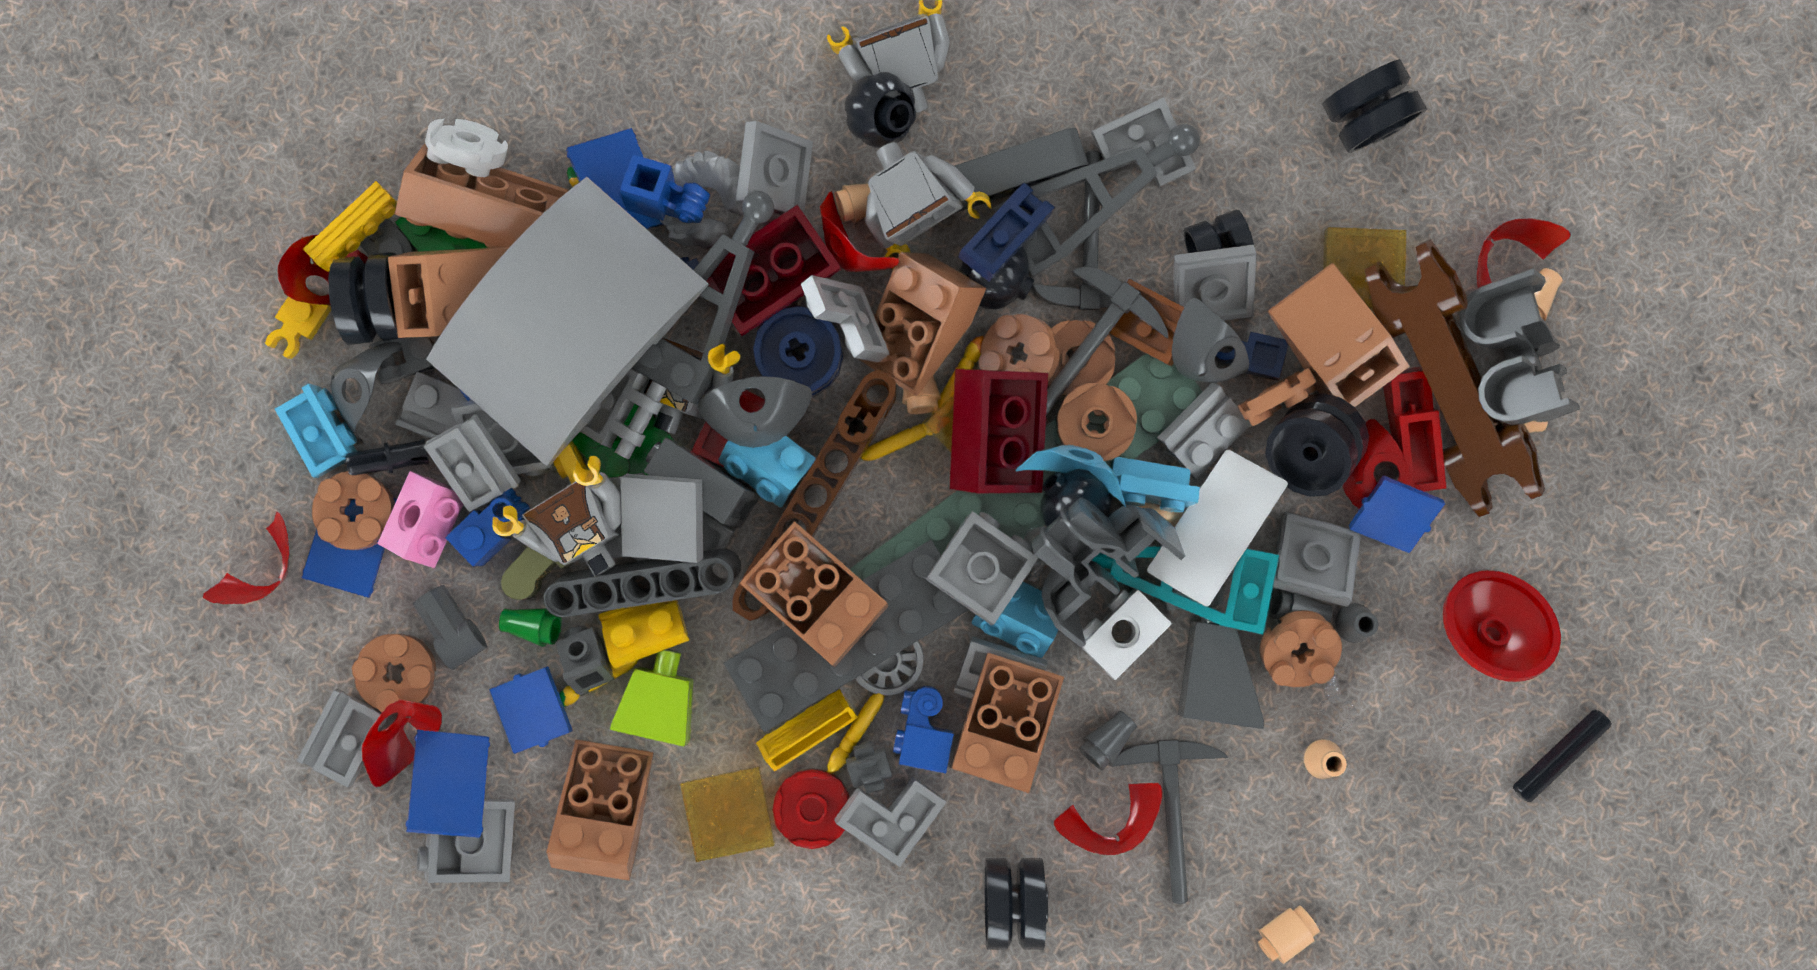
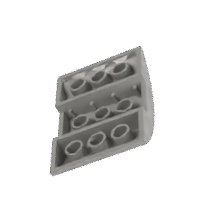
(564, 319)

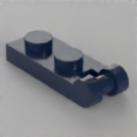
(1005, 232)

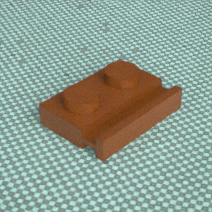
(1144, 337)

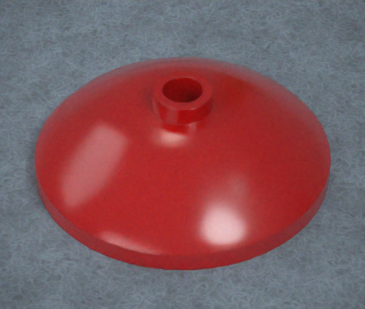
(1513, 614)

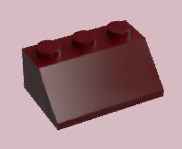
(783, 258)
(996, 429)

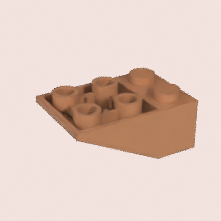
(434, 285)
(923, 318)
(1338, 337)
(814, 594)
(1007, 722)
(600, 810)

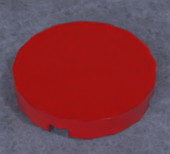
(816, 794)

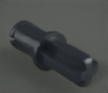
(387, 458)

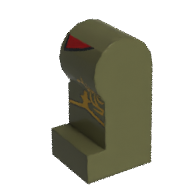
(525, 574)

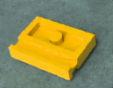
(642, 631)

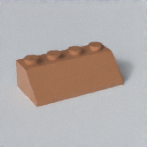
(473, 207)

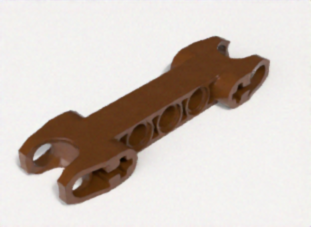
(1428, 320)
(841, 439)

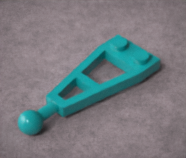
(1248, 594)

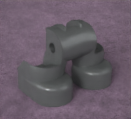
(1509, 319)
(1079, 537)

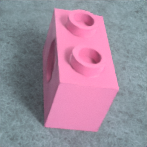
(421, 520)

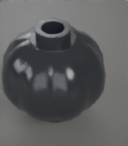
(877, 116)
(1007, 284)
(1066, 488)

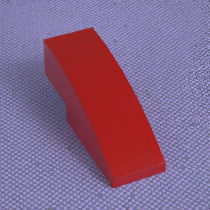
(1416, 428)

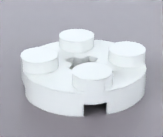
(466, 146)

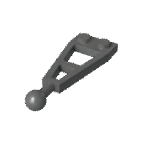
(1044, 248)
(677, 368)

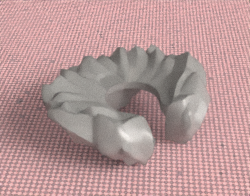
(712, 172)

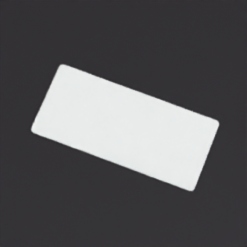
(1218, 527)

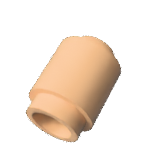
(1288, 934)

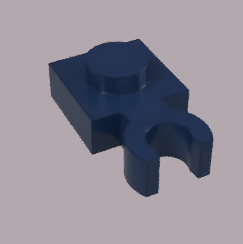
(1264, 353)

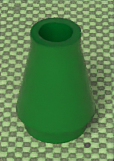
(531, 625)

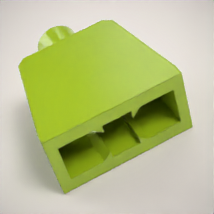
(657, 702)

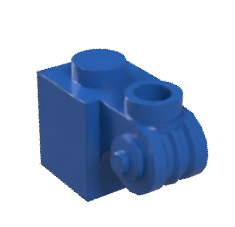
(652, 191)
(475, 535)
(922, 743)

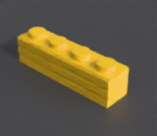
(352, 226)
(806, 730)

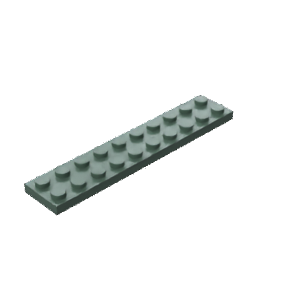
(1158, 398)

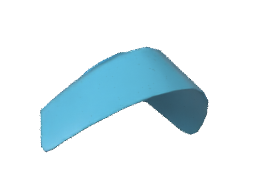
(1071, 457)

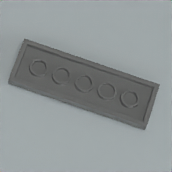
(788, 675)

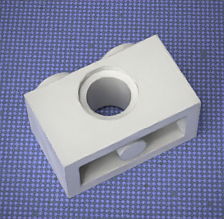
(1146, 626)

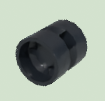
(1205, 236)

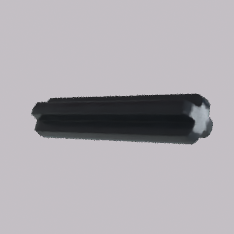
(1562, 755)

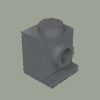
(584, 659)

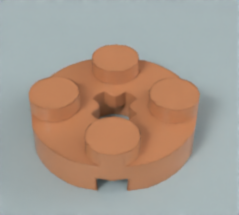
(1012, 331)
(1101, 364)
(1288, 390)
(1100, 400)
(330, 505)
(397, 650)
(1310, 667)

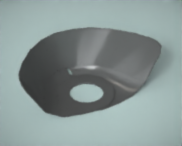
(1199, 339)
(364, 370)
(783, 408)

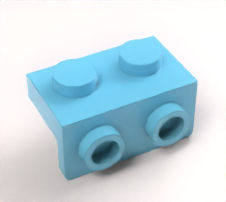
(317, 430)
(769, 469)
(1155, 484)
(1023, 622)

